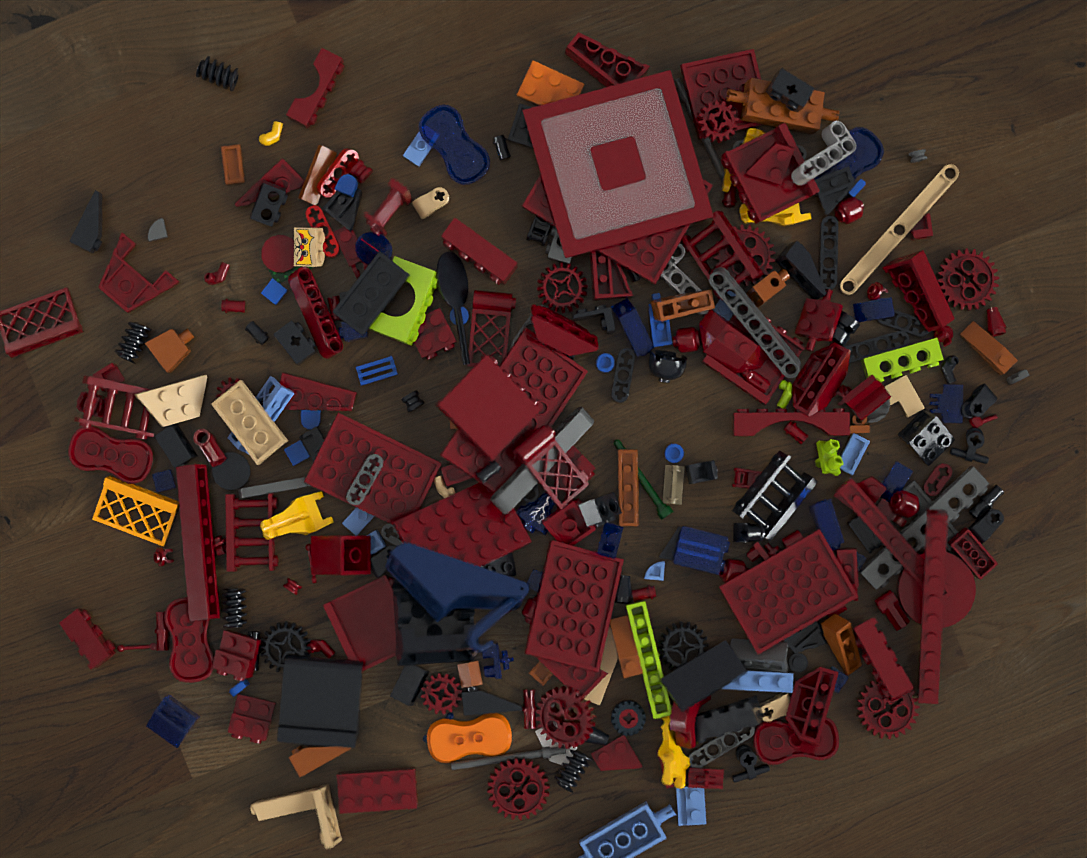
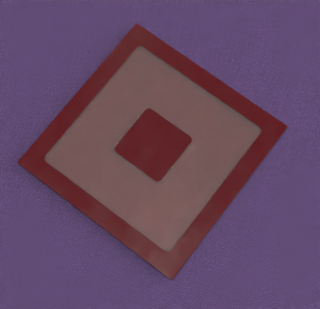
(617, 164)

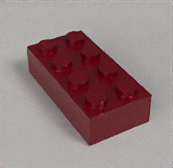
(972, 553)

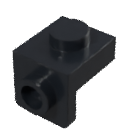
(701, 472)

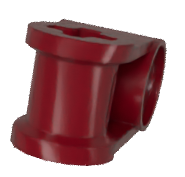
(748, 477)

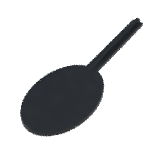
(454, 290)

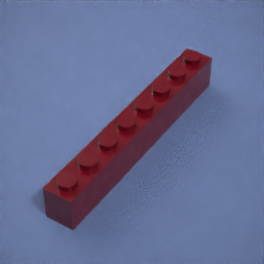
(197, 542)

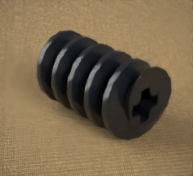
(217, 73)
(132, 341)
(234, 608)
(572, 769)

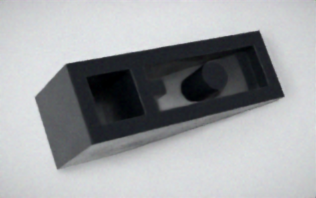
(89, 229)
(802, 270)
(484, 702)

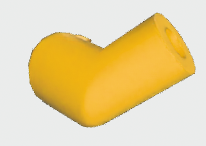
(273, 136)

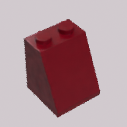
(340, 555)

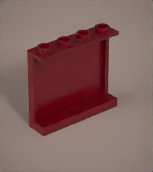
(763, 196)
(768, 369)
(488, 407)
(366, 622)

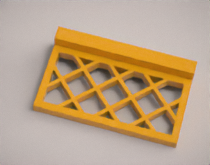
(137, 494)

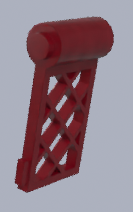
(493, 304)
(538, 445)

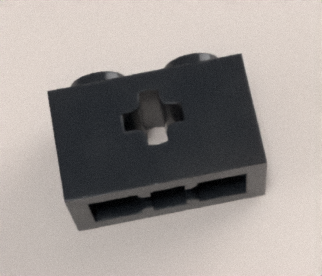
(798, 93)
(297, 353)

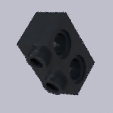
(264, 202)
(600, 510)

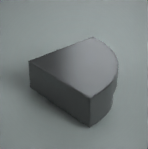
(157, 230)
(1017, 376)

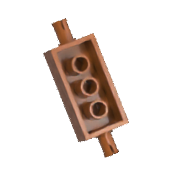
(762, 109)

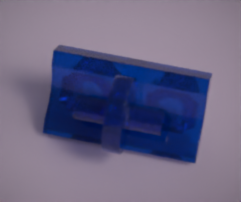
(495, 670)

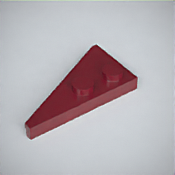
(281, 175)

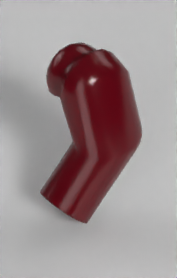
(218, 276)

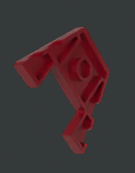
(126, 285)

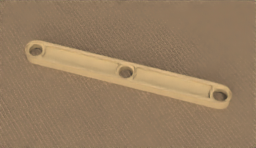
(908, 220)

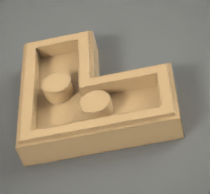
(903, 392)

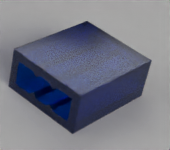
(701, 550)

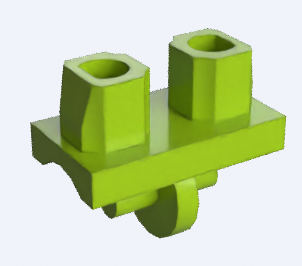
(828, 457)

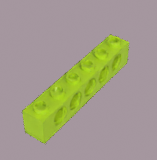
(649, 659)

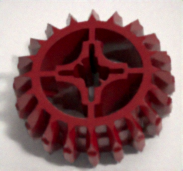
(548, 278)

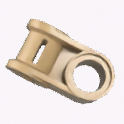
(427, 203)
(777, 705)

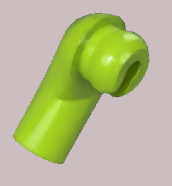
(787, 394)

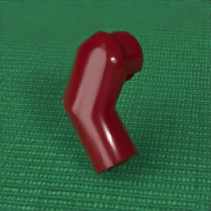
(320, 646)

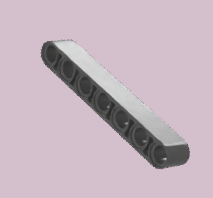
(756, 331)
(522, 479)

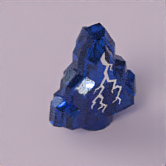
(535, 512)

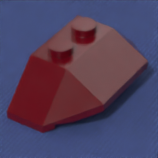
(561, 332)
(730, 344)
(820, 378)
(811, 704)

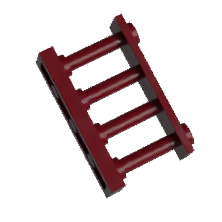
(398, 196)
(731, 238)
(112, 389)
(233, 542)

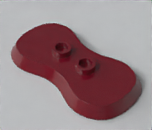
(95, 450)
(191, 655)
(777, 742)

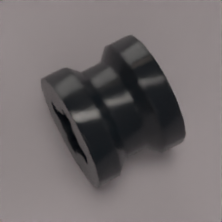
(412, 401)

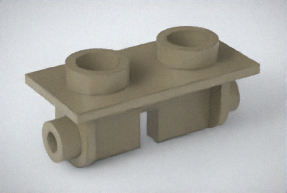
(673, 484)

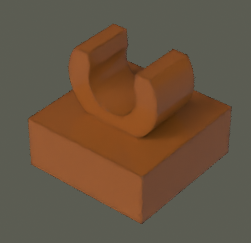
(859, 427)

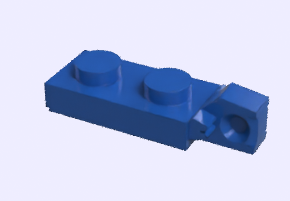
(659, 329)

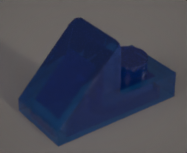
(610, 540)

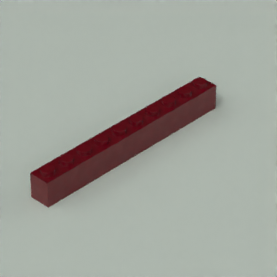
(932, 606)

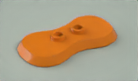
(453, 739)

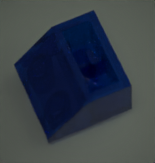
(172, 720)

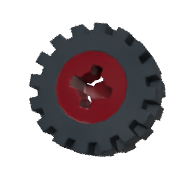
(624, 713)

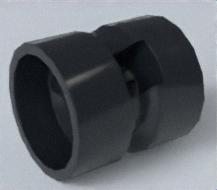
(846, 326)

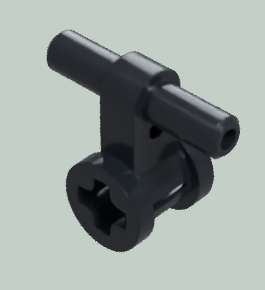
(969, 454)
(748, 763)

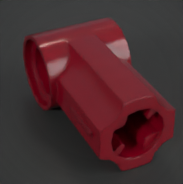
(210, 448)
(889, 605)

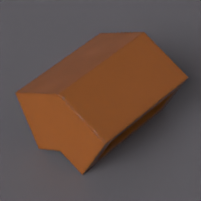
(469, 674)

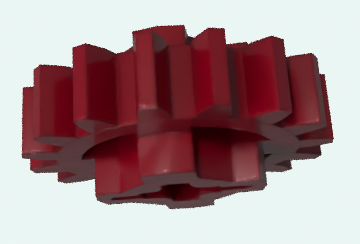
(709, 119)
(444, 683)

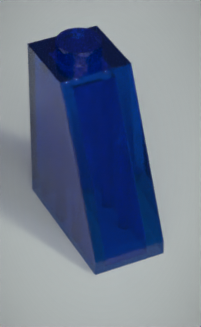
(632, 327)
(826, 520)

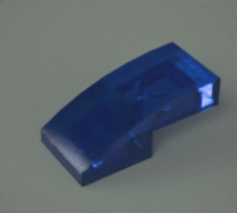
(873, 310)
(895, 480)

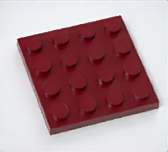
(712, 77)

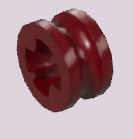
(292, 586)

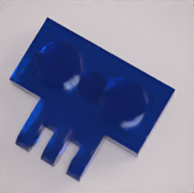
(949, 403)

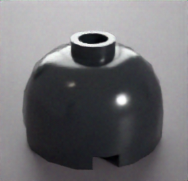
(666, 365)

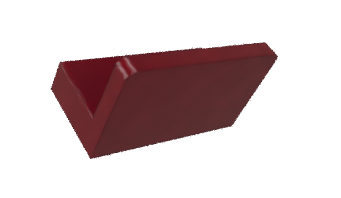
(867, 397)

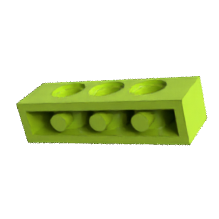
(932, 357)

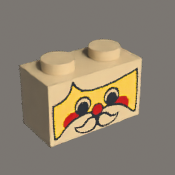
(308, 246)

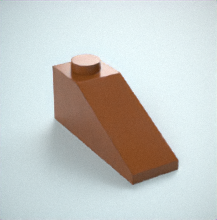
(682, 304)
(988, 348)
(842, 642)
(625, 646)
(312, 757)

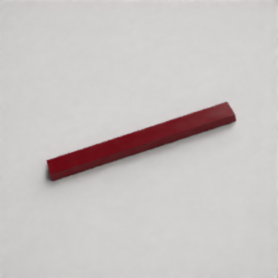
(885, 531)

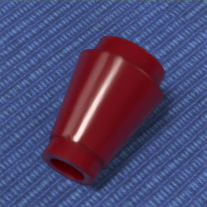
(995, 322)

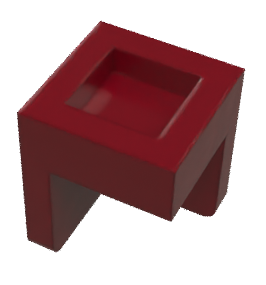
(922, 229)
(111, 373)

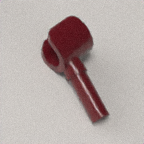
(977, 422)

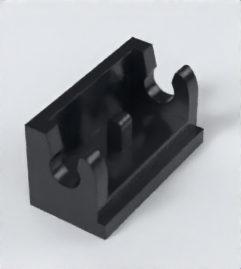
(312, 441)
(175, 445)
(409, 684)

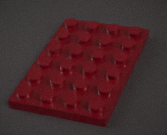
(399, 484)
(465, 527)
(788, 591)
(573, 606)

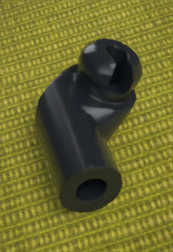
(948, 367)

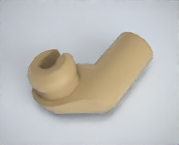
(441, 487)

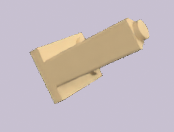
(316, 798)

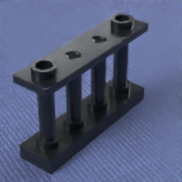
(789, 503)

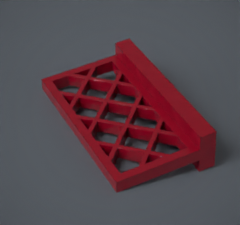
(45, 337)

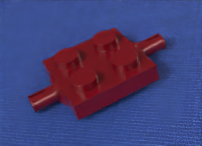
(818, 320)

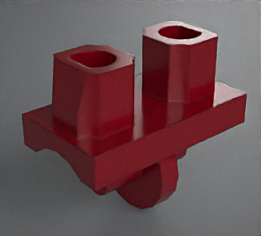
(757, 551)
(705, 778)

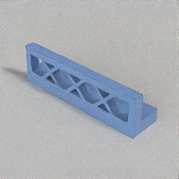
(272, 403)

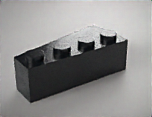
(728, 719)

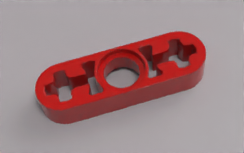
(341, 158)
(321, 216)

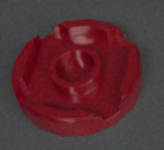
(278, 253)

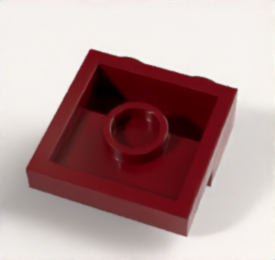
(434, 335)
(581, 464)
(568, 523)
(236, 655)
(251, 718)

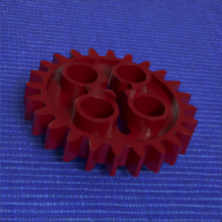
(761, 250)
(978, 266)
(567, 700)
(896, 722)
(504, 778)

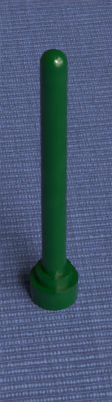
(662, 509)

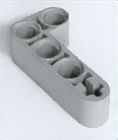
(836, 138)
(685, 281)

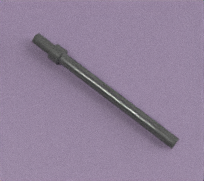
(708, 145)
(545, 752)

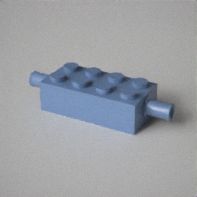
(627, 834)

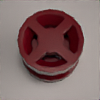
(360, 171)

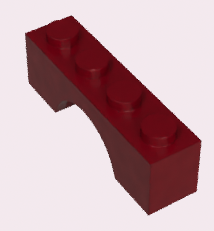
(304, 109)

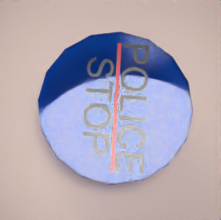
(370, 244)

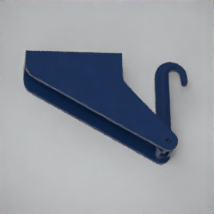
(449, 584)

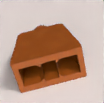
(768, 287)
(170, 348)

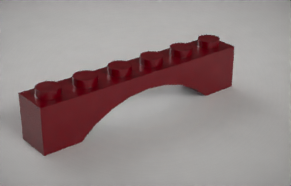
(831, 423)

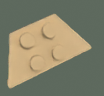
(175, 401)

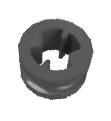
(918, 156)

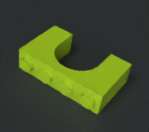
(406, 327)

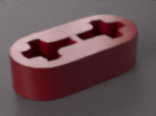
(940, 482)

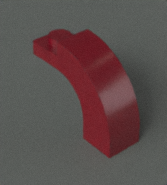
(684, 724)

